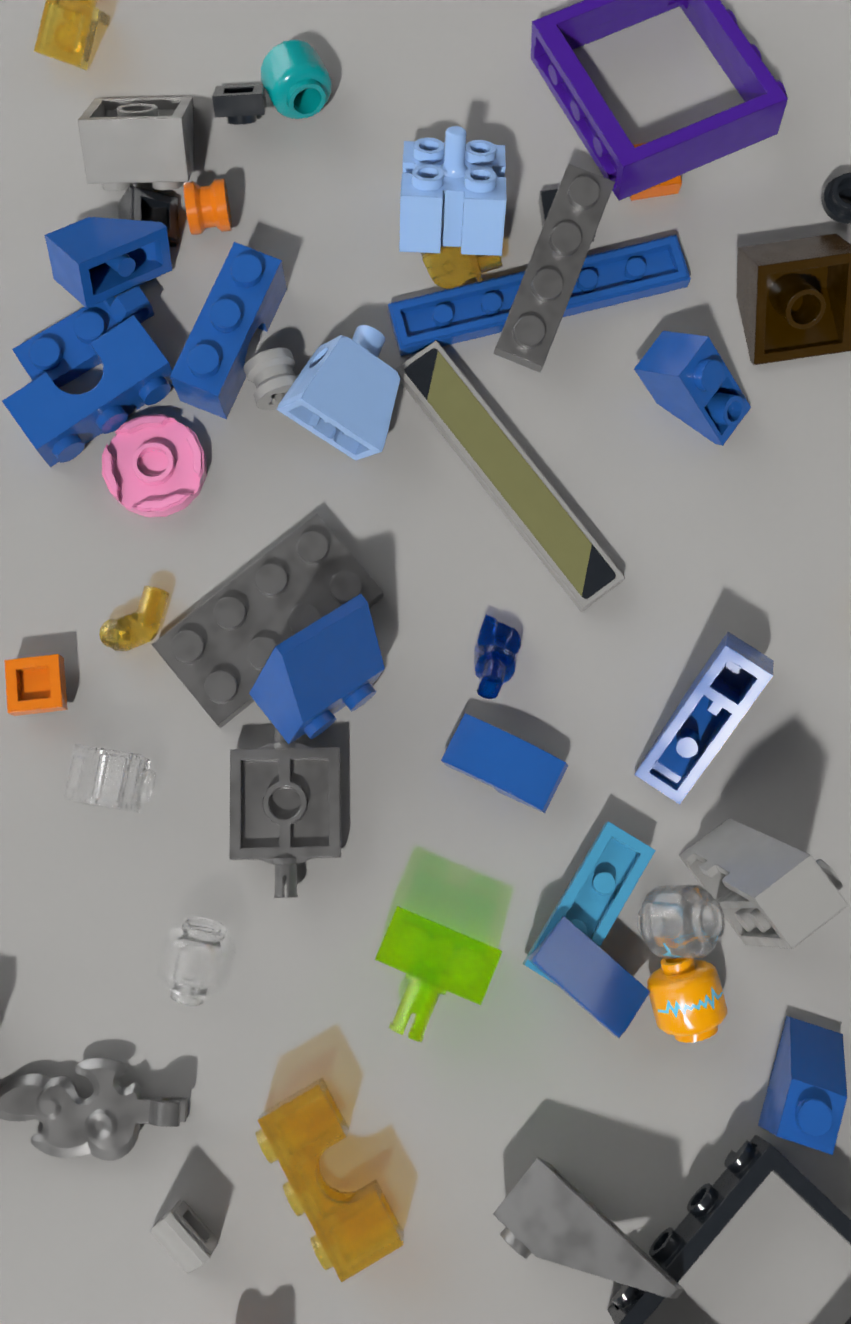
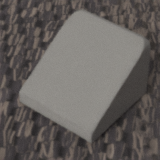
(185, 1237)

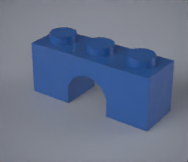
(215, 353)
(64, 422)

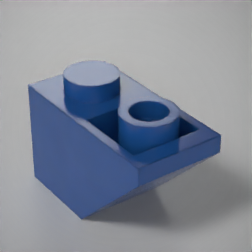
(693, 384)

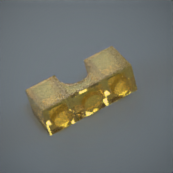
(349, 1226)

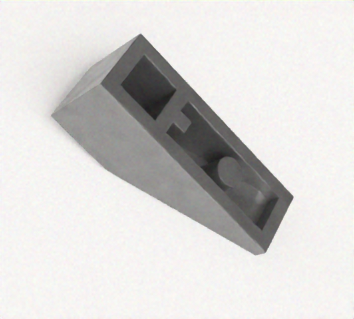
(563, 1227)

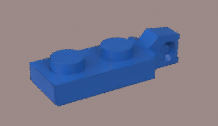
(66, 348)

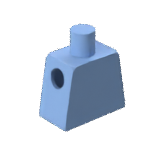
(346, 394)

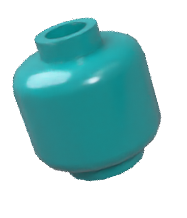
(296, 79)

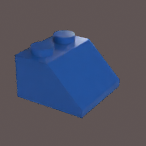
(321, 672)

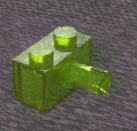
(434, 963)

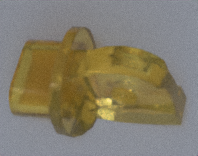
(453, 269)

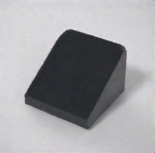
(151, 206)

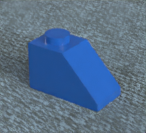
(107, 256)
(806, 1086)

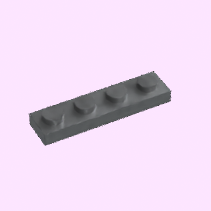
(554, 268)

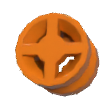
(207, 206)

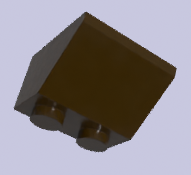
(795, 298)

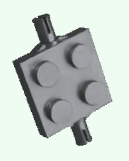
(285, 807)

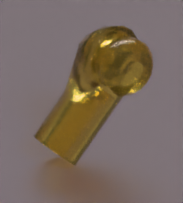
(138, 627)

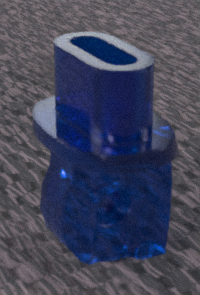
(495, 656)

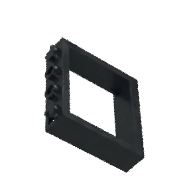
(712, 1210)

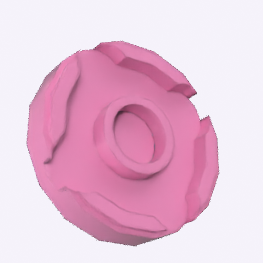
(154, 465)

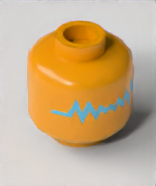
(687, 998)

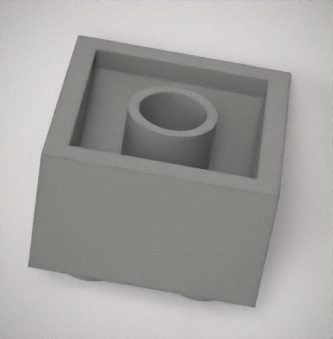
(138, 141)

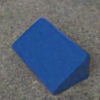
(589, 976)

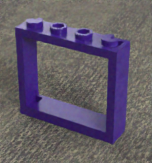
(682, 150)

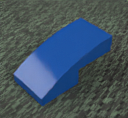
(505, 762)

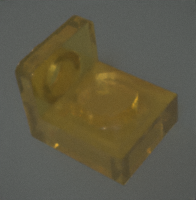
(69, 30)

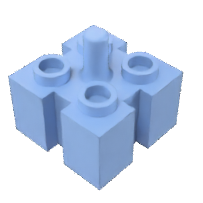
(453, 195)

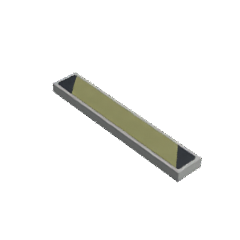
(509, 476)

